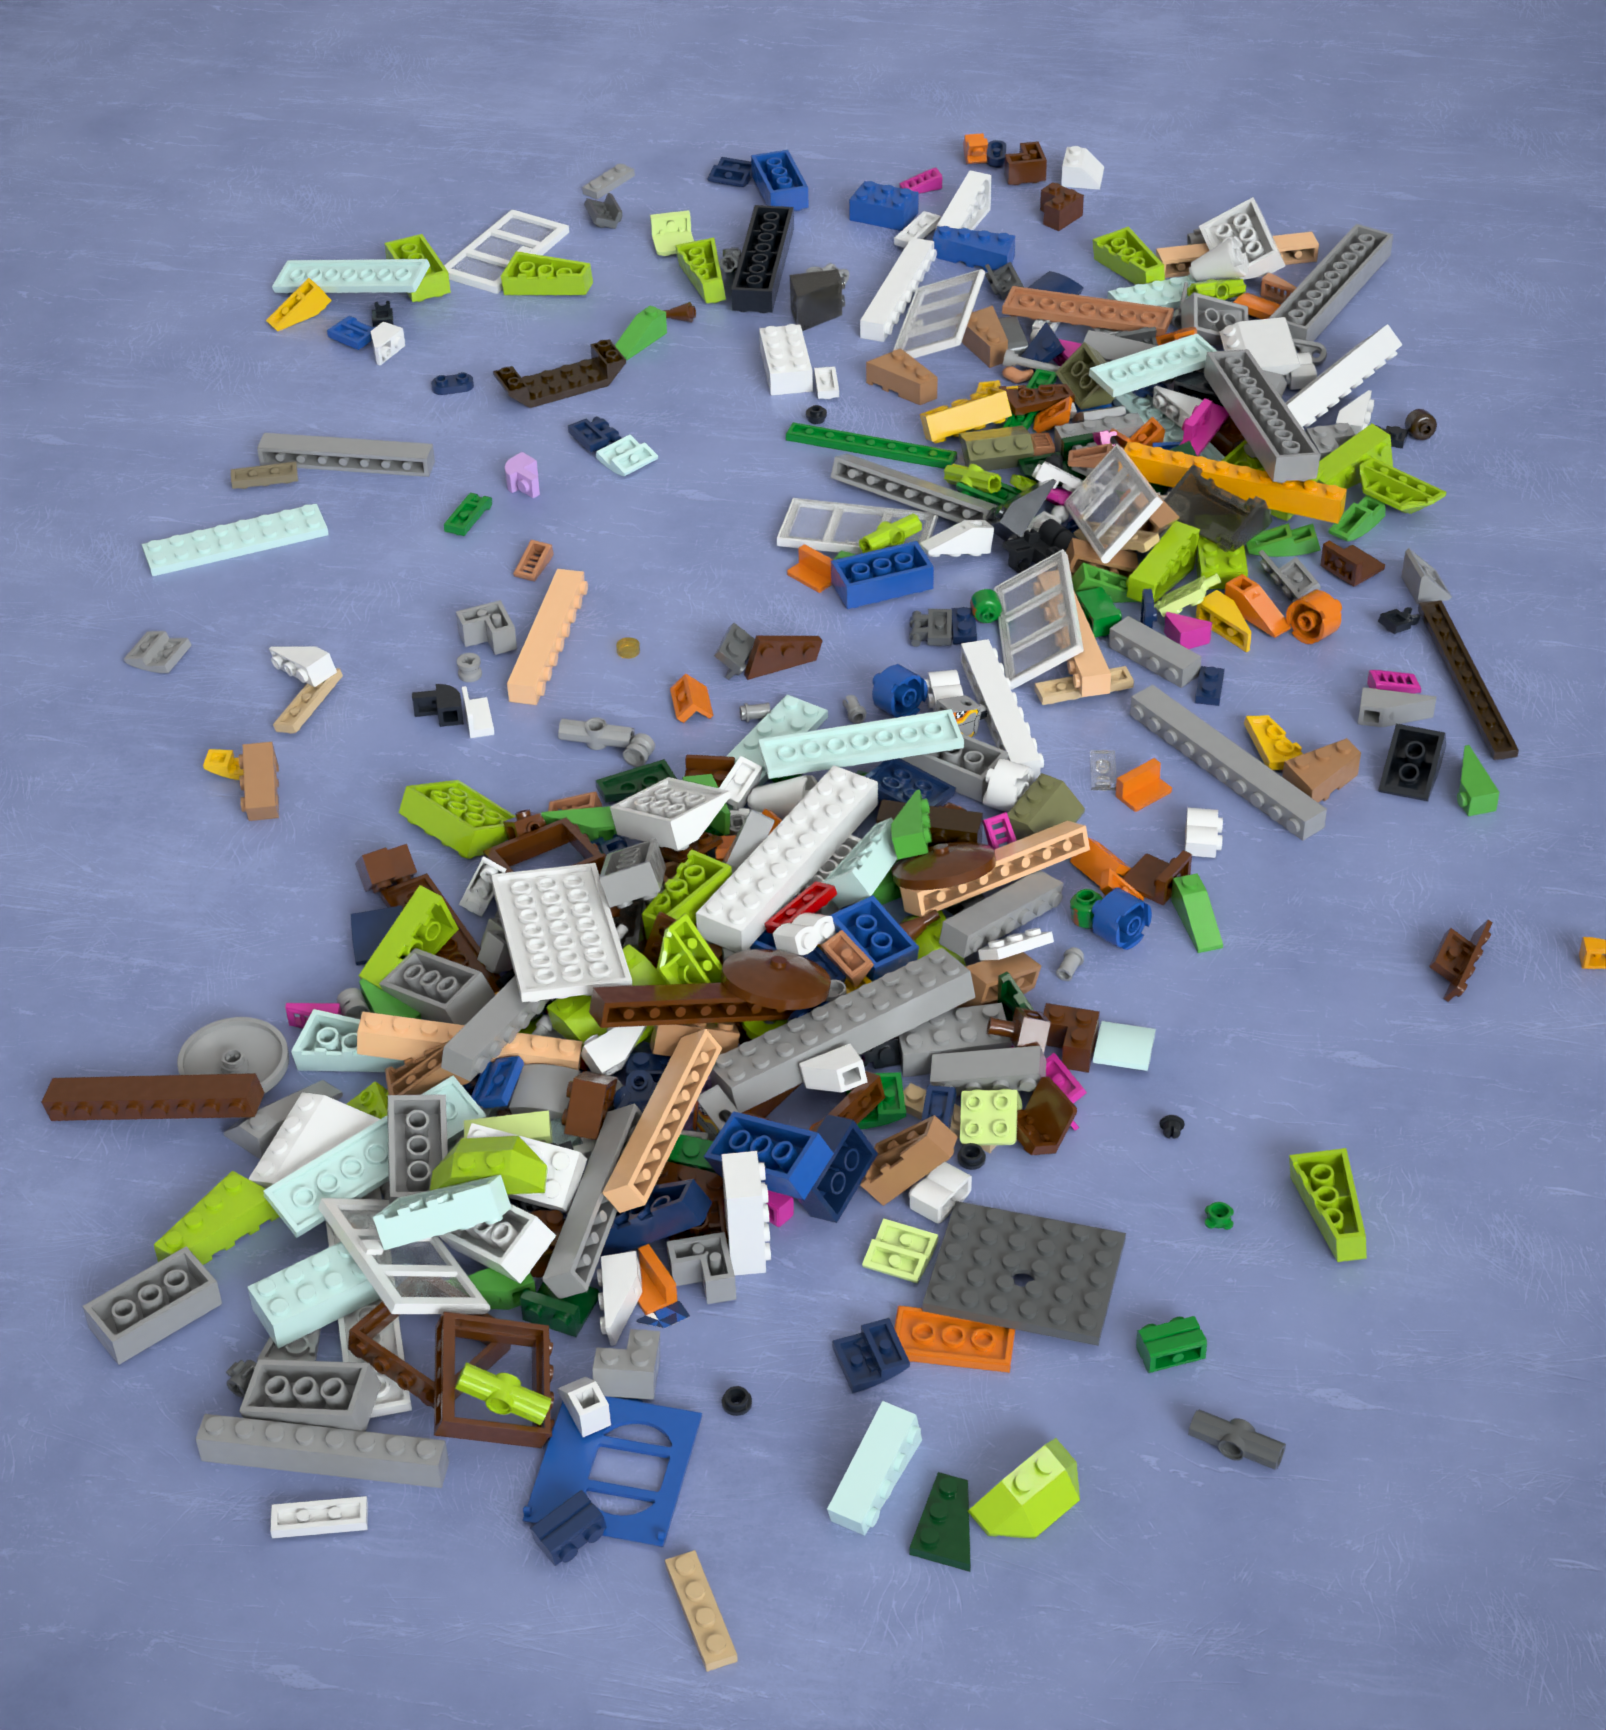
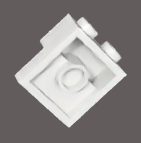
(1048, 471)

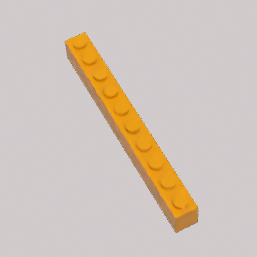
(1293, 497)

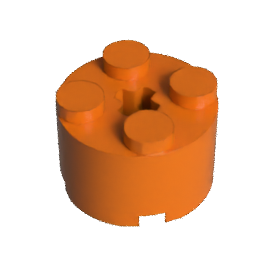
(1314, 616)

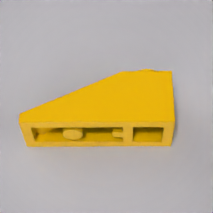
(300, 306)
(1225, 619)

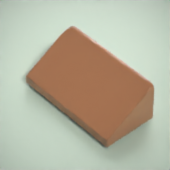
(847, 957)

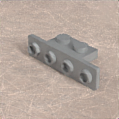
(1293, 576)

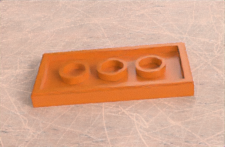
(953, 1340)

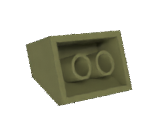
(1076, 376)
(996, 447)
(1044, 806)

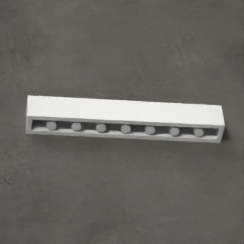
(897, 290)
(1004, 716)

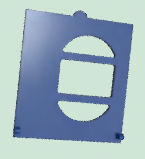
(571, 1459)

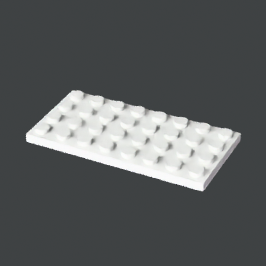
(559, 932)

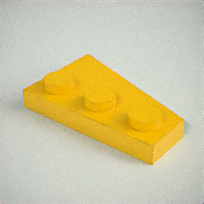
(1271, 741)

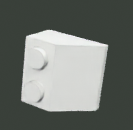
(1081, 169)

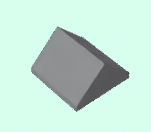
(1422, 579)

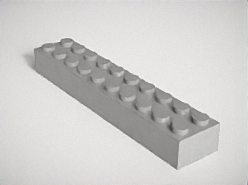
(1335, 281)
(1262, 416)
(860, 1018)

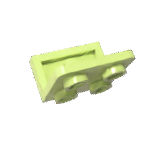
(670, 230)
(989, 1116)

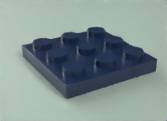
(900, 780)

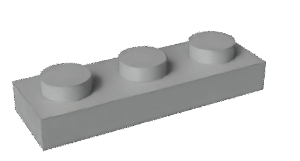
(608, 181)

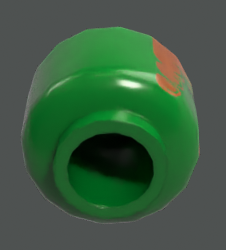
(986, 606)
(1081, 907)

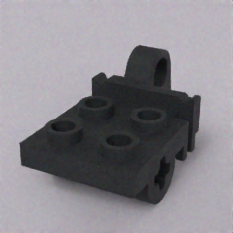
(1037, 545)

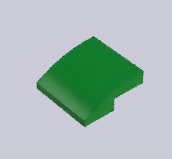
(891, 1107)

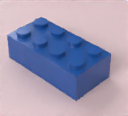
(779, 180)
(882, 574)
(789, 1153)

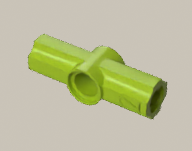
(1219, 288)
(973, 476)
(891, 534)
(503, 1393)

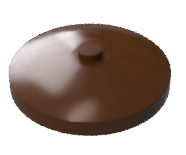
(944, 866)
(775, 979)

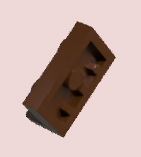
(703, 764)

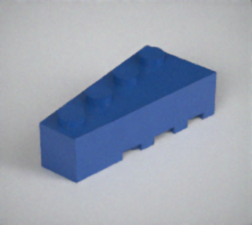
(974, 247)

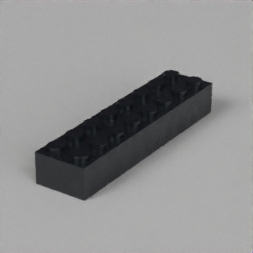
(762, 259)

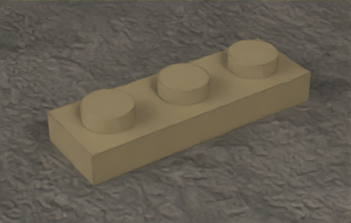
(264, 475)

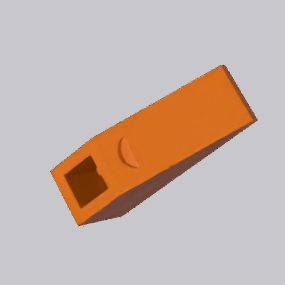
(1256, 605)

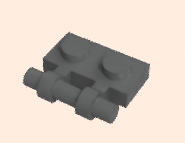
(939, 627)

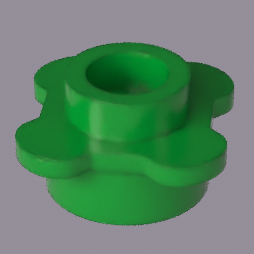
(1219, 1216)

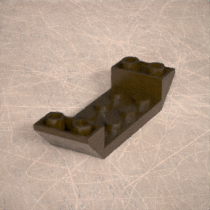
(566, 380)

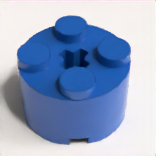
(899, 691)
(1121, 918)

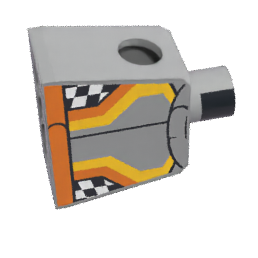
(965, 712)
(712, 1112)

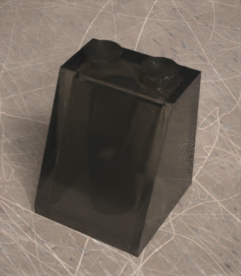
(816, 297)

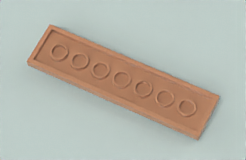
(1086, 310)

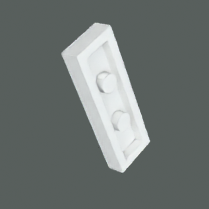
(918, 228)
(319, 1517)

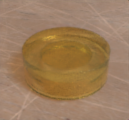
(628, 647)

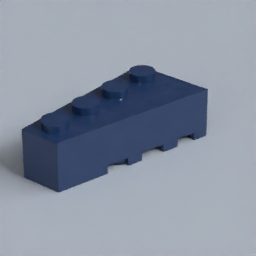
(668, 1211)

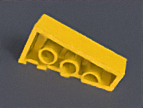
(966, 415)

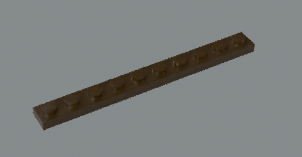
(1468, 680)

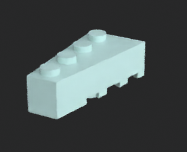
(864, 866)
(331, 1045)
(442, 1211)
(875, 1468)

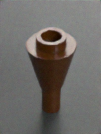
(684, 312)
(917, 926)

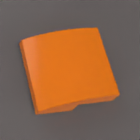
(1257, 306)

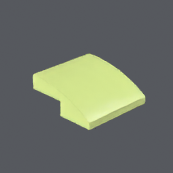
(900, 1251)

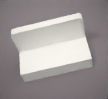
(477, 715)
(741, 781)

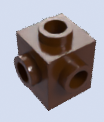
(523, 823)

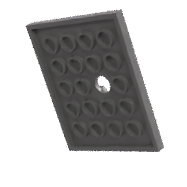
(1068, 1261)

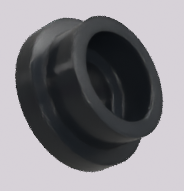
(816, 414)
(971, 1156)
(733, 1395)

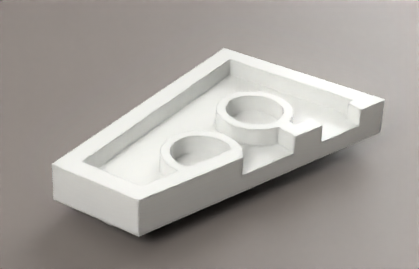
(1015, 944)

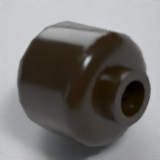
(1420, 424)

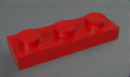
(808, 901)

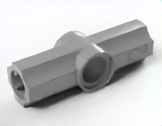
(595, 733)

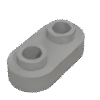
(1311, 347)

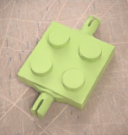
(1187, 594)

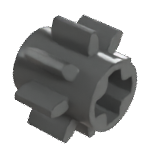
(240, 1376)

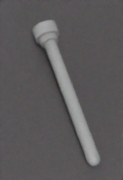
(1013, 359)

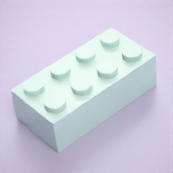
(310, 1294)

